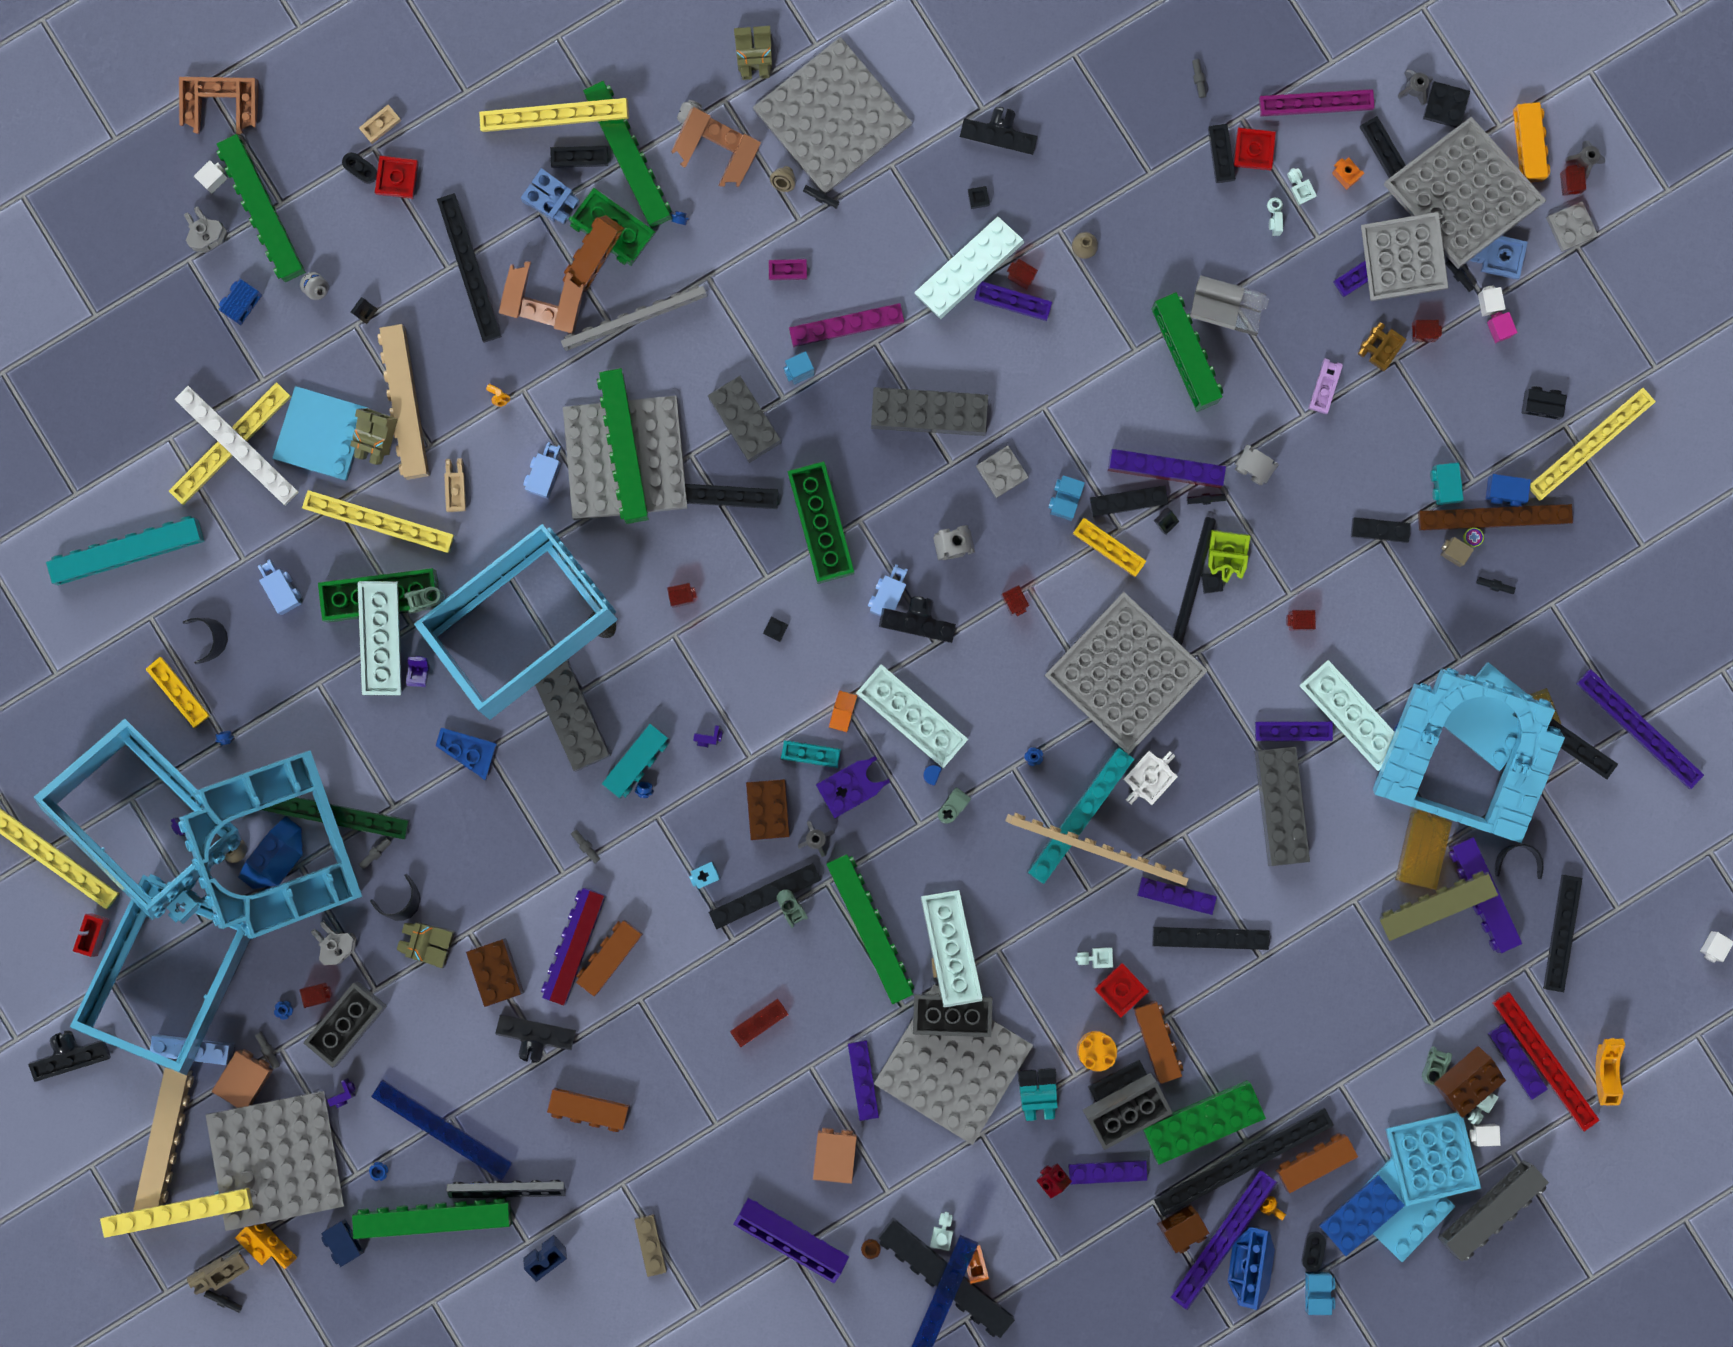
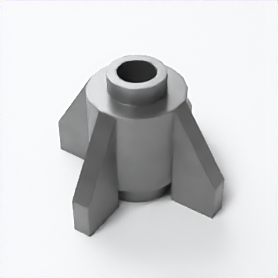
(1416, 86)
(1587, 158)
(822, 836)

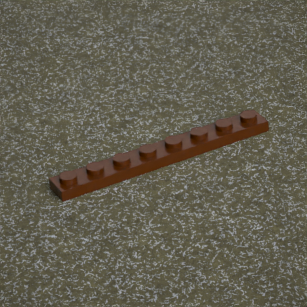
(1495, 517)

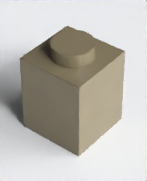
(1456, 551)

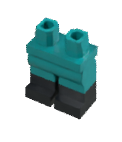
(1042, 1098)

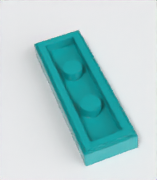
(810, 754)

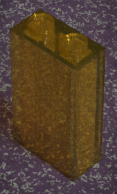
(1423, 850)

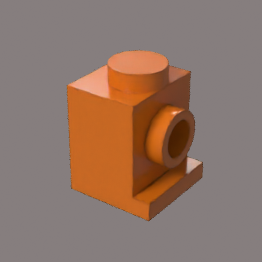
(1345, 178)

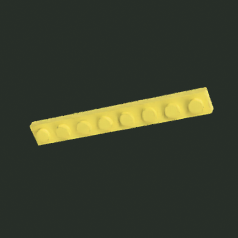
(554, 115)
(1591, 444)
(218, 455)
(378, 521)
(56, 861)
(176, 1212)

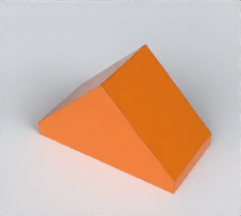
(842, 711)
(977, 1268)

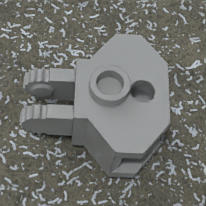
(204, 232)
(332, 943)

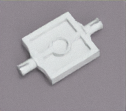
(1150, 777)

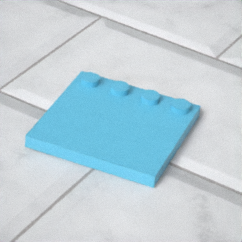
(318, 434)
(1487, 722)
(1432, 1158)
(1411, 1223)

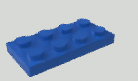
(1361, 1215)

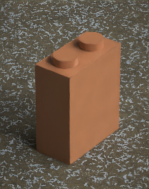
(242, 1079)
(834, 1156)

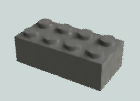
(744, 419)
(958, 1020)
(345, 1024)
(1127, 1111)

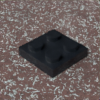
(1446, 104)

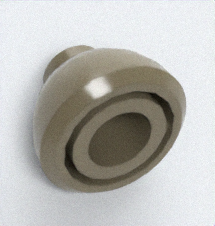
(783, 179)
(1085, 245)
(238, 854)

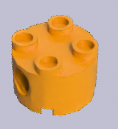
(1097, 1051)

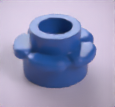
(679, 217)
(224, 737)
(1033, 751)
(644, 789)
(278, 1010)
(383, 1171)

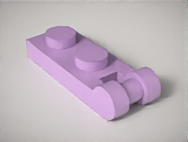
(1325, 386)

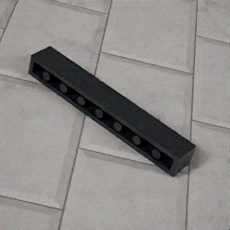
(932, 1266)

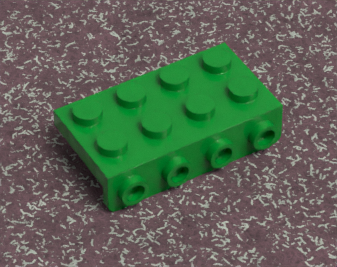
(635, 233)

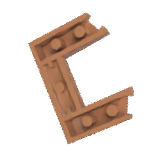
(194, 88)
(742, 146)
(516, 305)

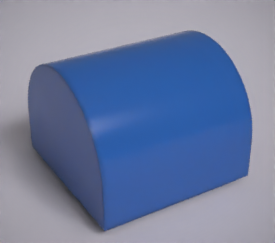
(931, 774)

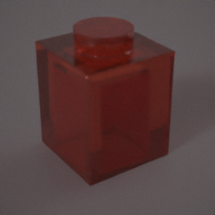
(1573, 180)
(1021, 273)
(1426, 330)
(681, 595)
(1015, 601)
(1301, 620)
(315, 995)

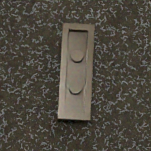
(650, 1245)

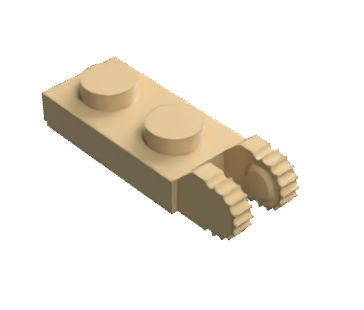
(455, 487)

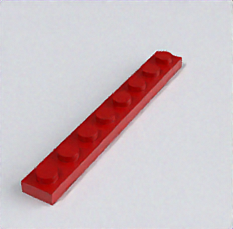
(1546, 1061)

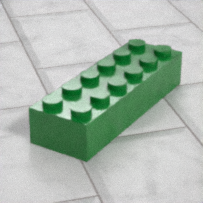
(1187, 352)
(821, 522)
(340, 597)
(1204, 1122)

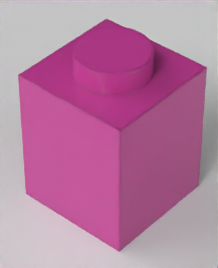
(1501, 326)

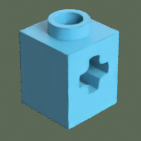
(713, 875)
(189, 905)

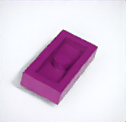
(788, 269)

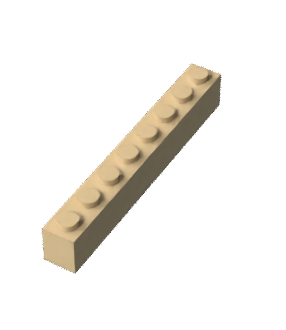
(404, 402)
(163, 1139)

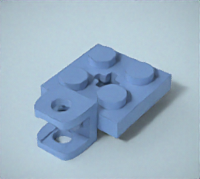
(1493, 264)

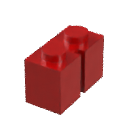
(90, 943)

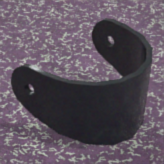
(219, 637)
(1535, 852)
(409, 910)

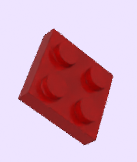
(1254, 149)
(396, 177)
(1121, 990)

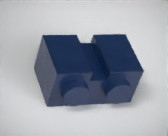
(341, 1243)
(541, 1263)

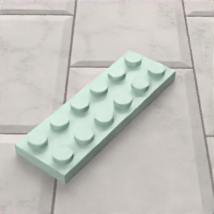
(969, 267)
(379, 638)
(1349, 713)
(912, 716)
(951, 949)

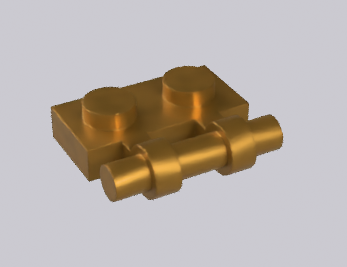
(1387, 349)

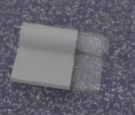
(1228, 305)

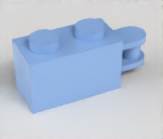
(543, 472)
(279, 588)
(888, 592)

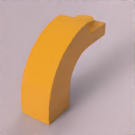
(1608, 1071)

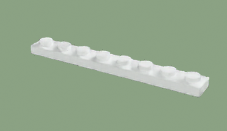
(236, 445)

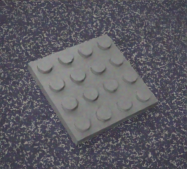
(1404, 256)

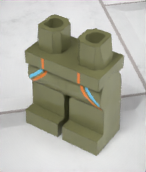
(753, 58)
(373, 435)
(420, 943)

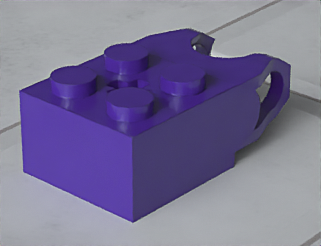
(856, 783)

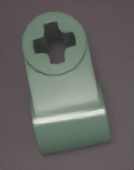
(420, 600)
(955, 803)
(792, 910)
(1435, 1064)

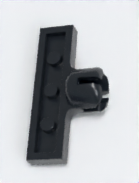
(999, 132)
(918, 621)
(534, 1036)
(68, 1056)

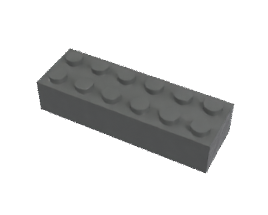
(929, 411)
(572, 717)
(1282, 806)
(1493, 1210)

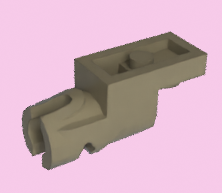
(218, 1273)

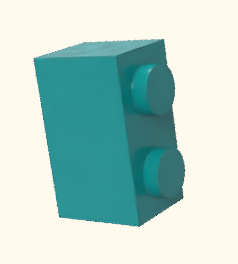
(1447, 483)

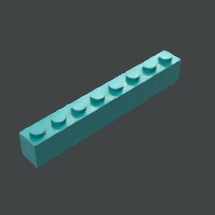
(125, 551)
(1081, 814)

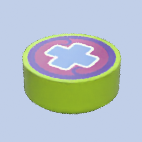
(1473, 537)

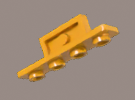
(263, 1244)

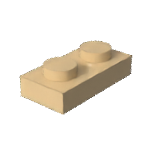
(380, 124)

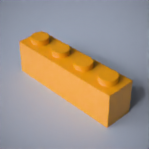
(1530, 141)

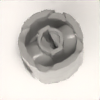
(1256, 465)
(947, 550)

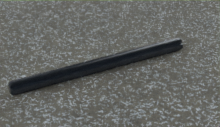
(1193, 580)

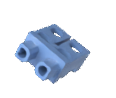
(556, 199)

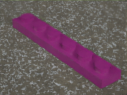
(1316, 103)
(846, 325)

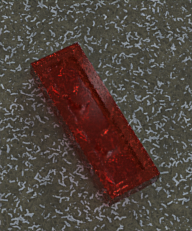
(759, 1022)

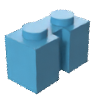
(798, 368)
(1067, 497)
(1318, 1293)

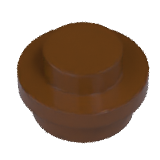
(870, 1249)

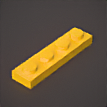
(1109, 547)
(177, 692)

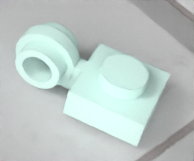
(1303, 190)
(1276, 221)
(1100, 958)
(1486, 1105)
(942, 1237)

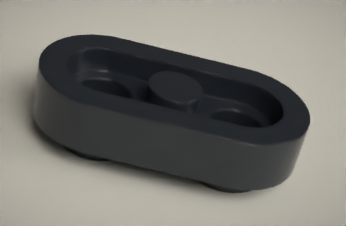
(360, 168)
(1315, 1251)

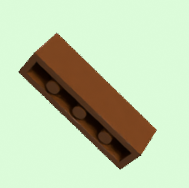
(594, 251)
(609, 958)
(1157, 1042)
(588, 1109)
(1316, 1162)

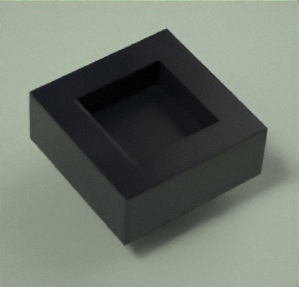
(978, 197)
(364, 310)
(1166, 521)
(1212, 583)
(775, 629)

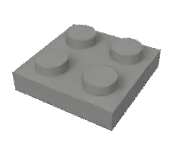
(1572, 226)
(1002, 472)

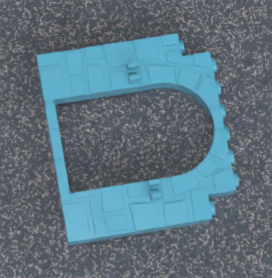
(1419, 735)
(287, 901)

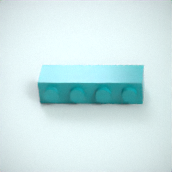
(635, 761)

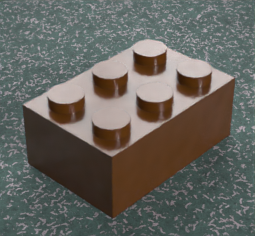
(768, 809)
(495, 972)
(1470, 1081)
(1183, 1229)

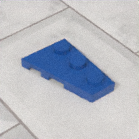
(468, 750)

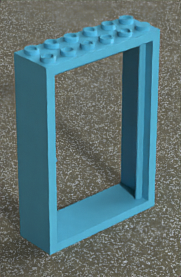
(491, 580)
(88, 763)
(114, 960)

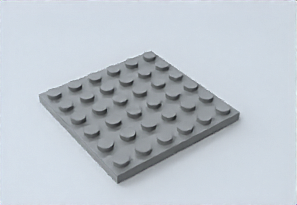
(832, 115)
(1470, 187)
(658, 451)
(1126, 673)
(954, 1077)
(280, 1154)

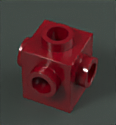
(1053, 1180)

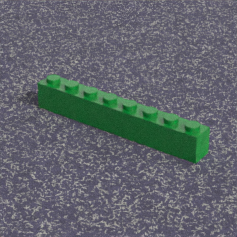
(631, 161)
(260, 208)
(623, 446)
(869, 928)
(431, 1219)

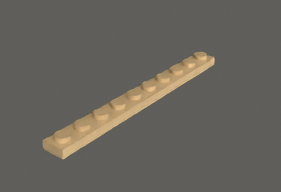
(1090, 845)

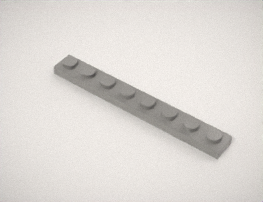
(626, 320)

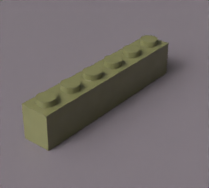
(1438, 906)

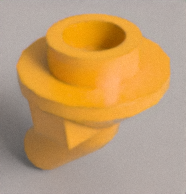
(500, 398)
(1269, 1207)

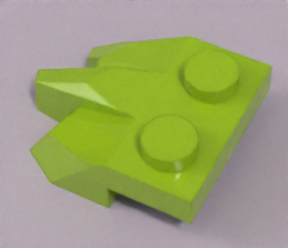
(1228, 553)

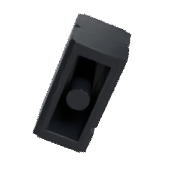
(1544, 403)

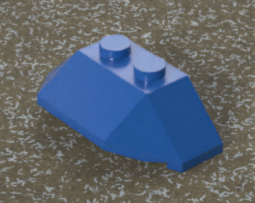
(274, 856)
(1251, 1267)

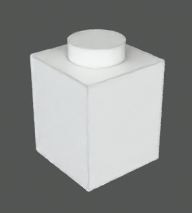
(211, 176)
(1491, 300)
(1716, 947)
(1485, 1135)

